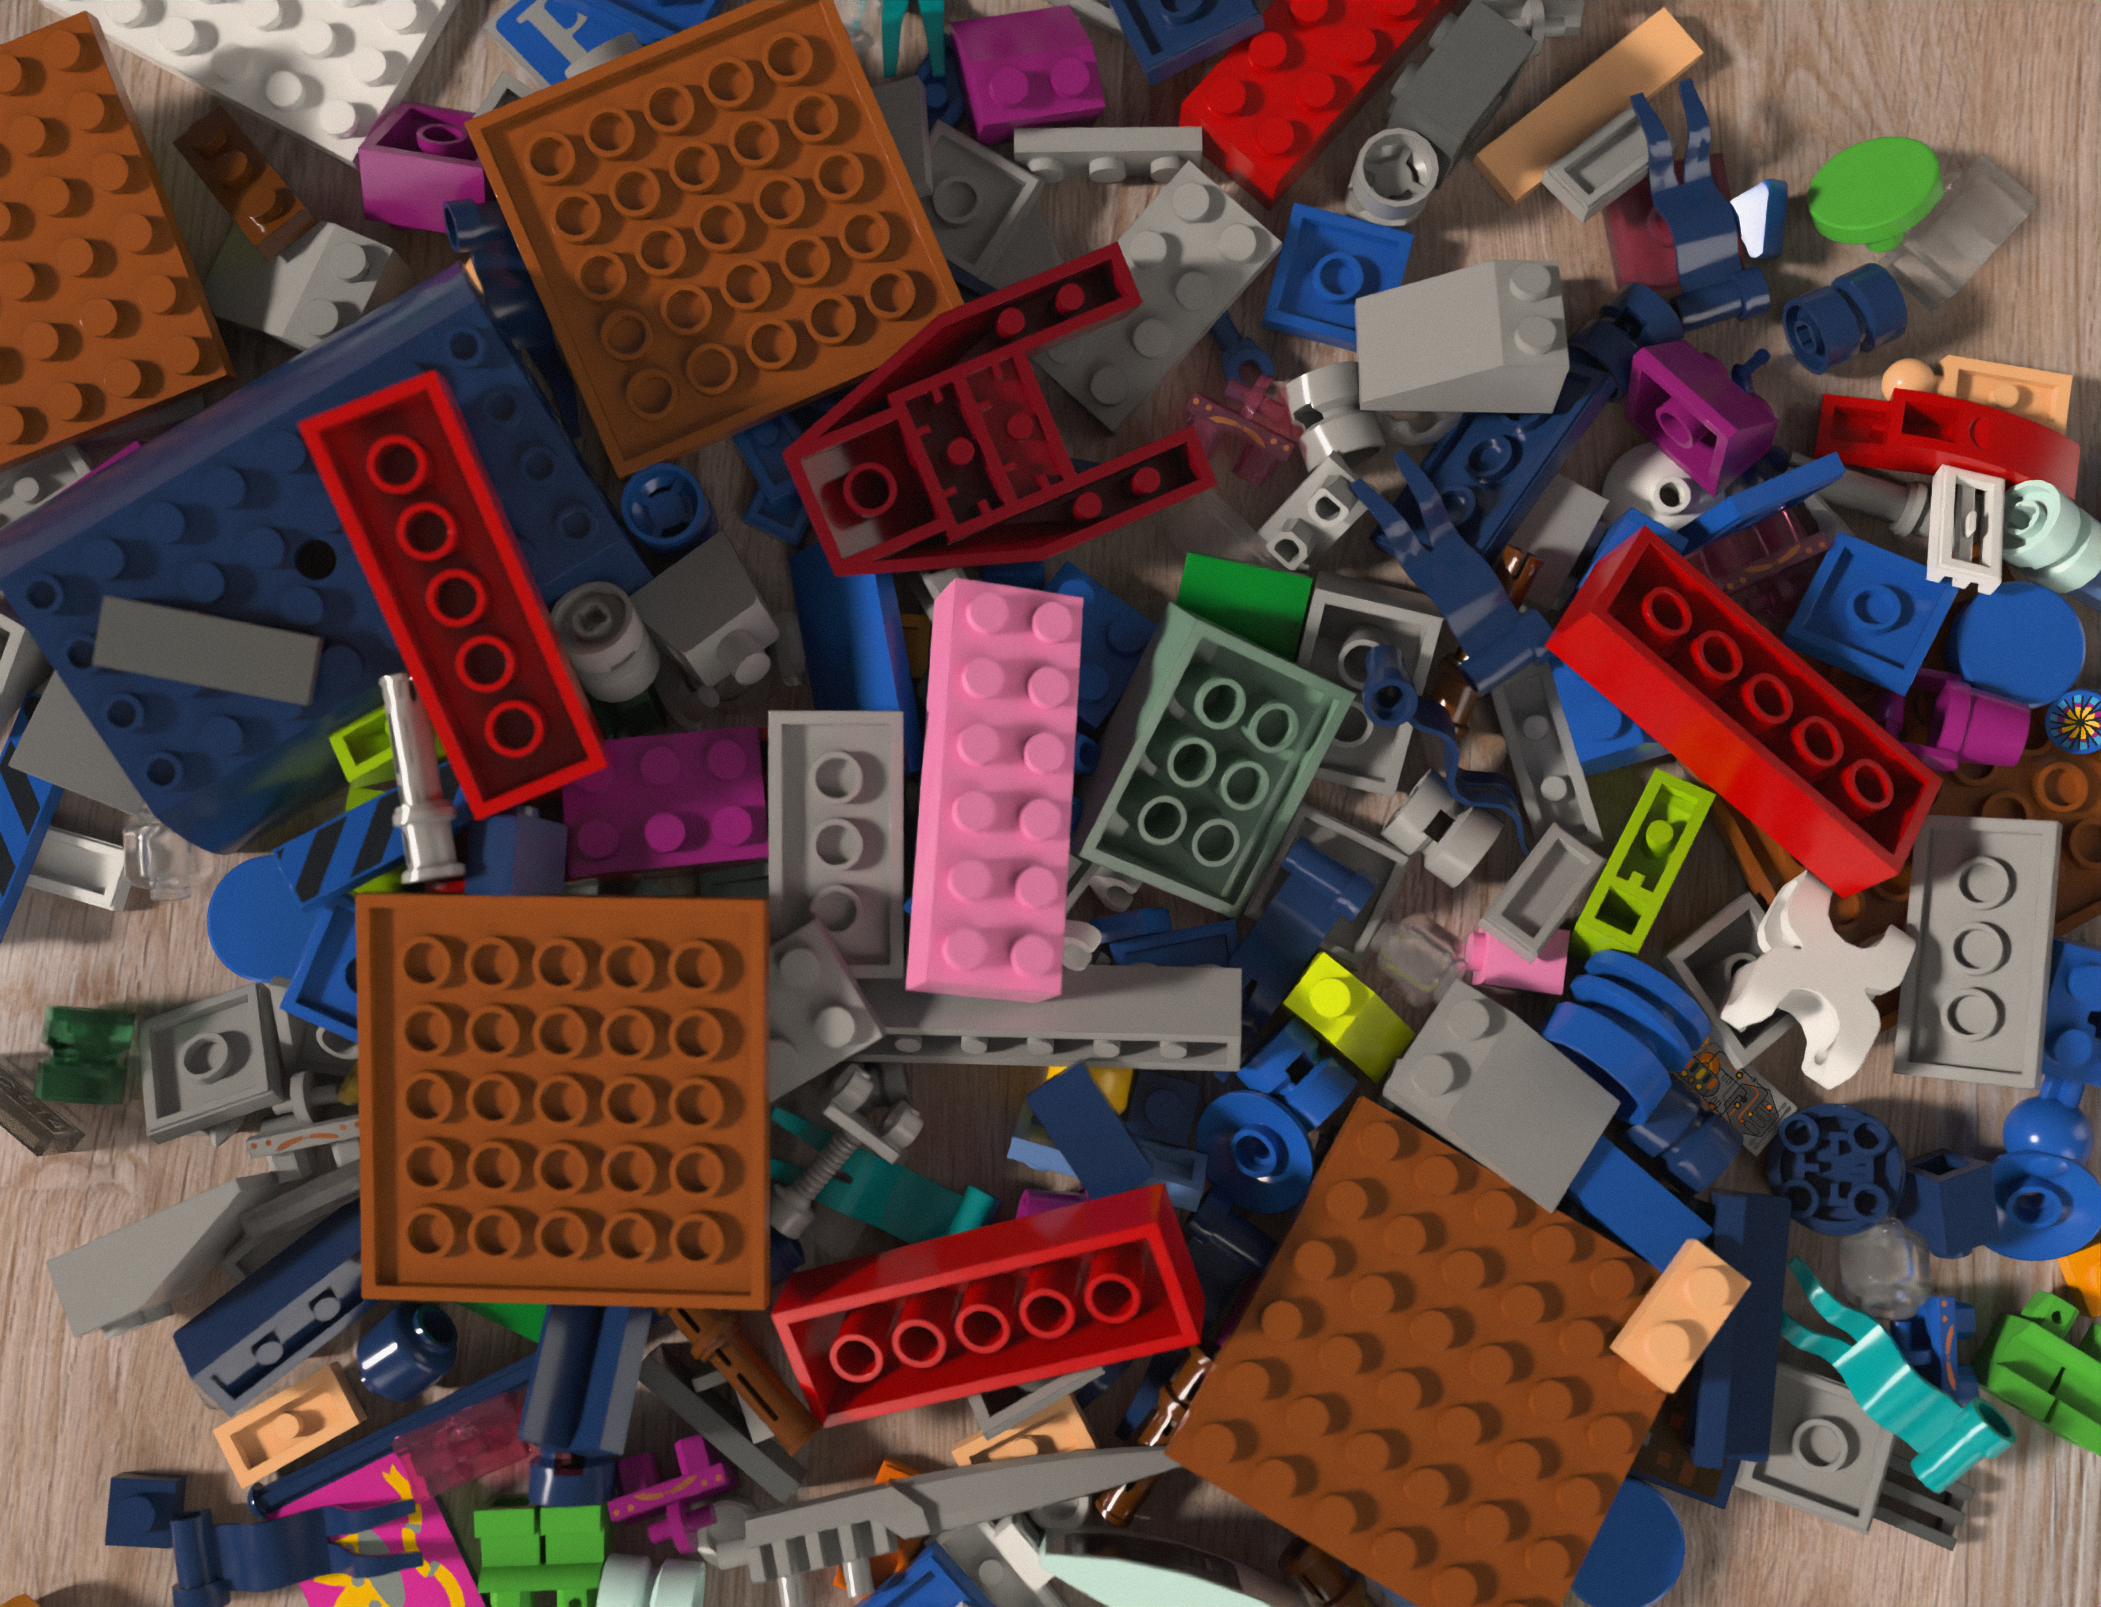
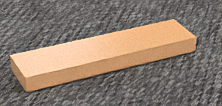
(1637, 64)

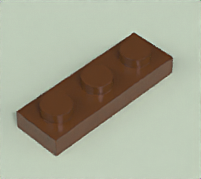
(245, 183)

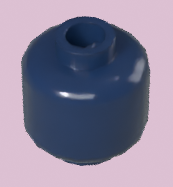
(407, 1351)

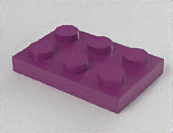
(670, 804)

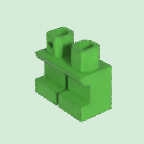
(2043, 1375)
(541, 1550)

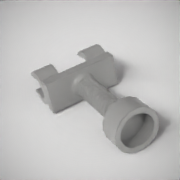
(898, 1128)

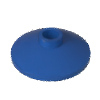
(1239, 1163)
(2055, 1219)

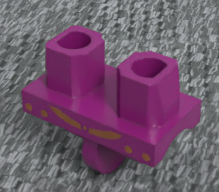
(646, 1497)

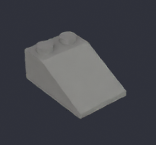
(305, 290)
(1465, 341)
(1339, 631)
(1500, 1095)
(143, 1267)

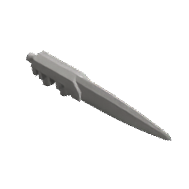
(869, 1519)

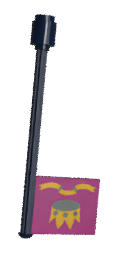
(371, 1475)

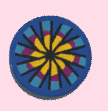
(2075, 721)

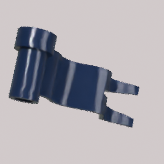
(1699, 222)
(510, 292)
(1460, 585)
(1392, 700)
(1294, 927)
(1222, 1253)
(277, 1551)

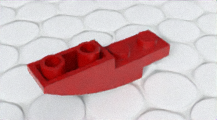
(1928, 429)

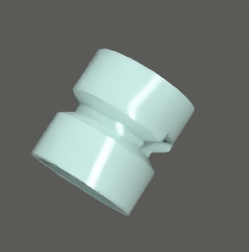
(2050, 537)
(635, 1582)

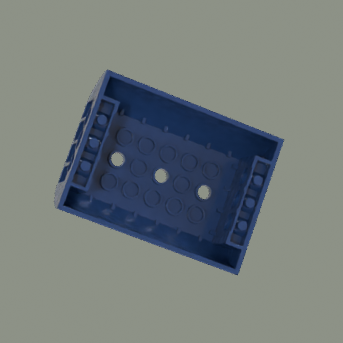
(219, 527)

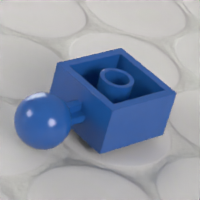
(2070, 1061)

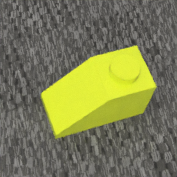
(1347, 1016)

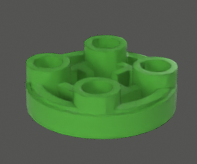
(1875, 192)

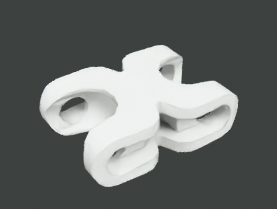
(1818, 980)

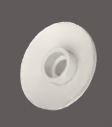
(1637, 483)

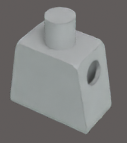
(709, 615)

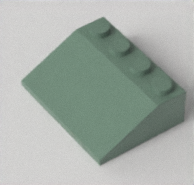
(1205, 762)

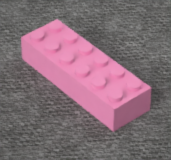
(996, 793)

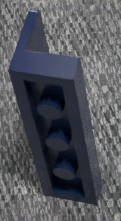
(278, 1313)
(1738, 1367)
(585, 1378)

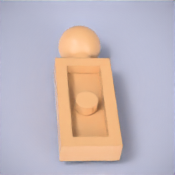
(2014, 389)

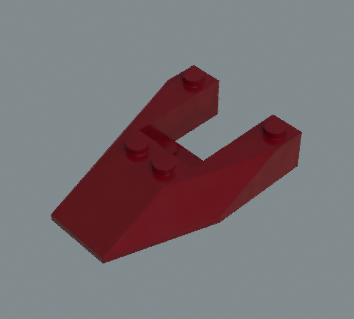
(956, 451)

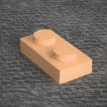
(1680, 1315)
(289, 1424)
(1049, 1431)

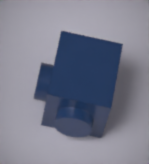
(516, 854)
(1950, 1202)

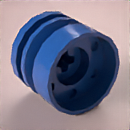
(1627, 1030)

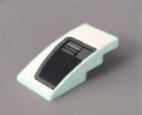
(1155, 1571)

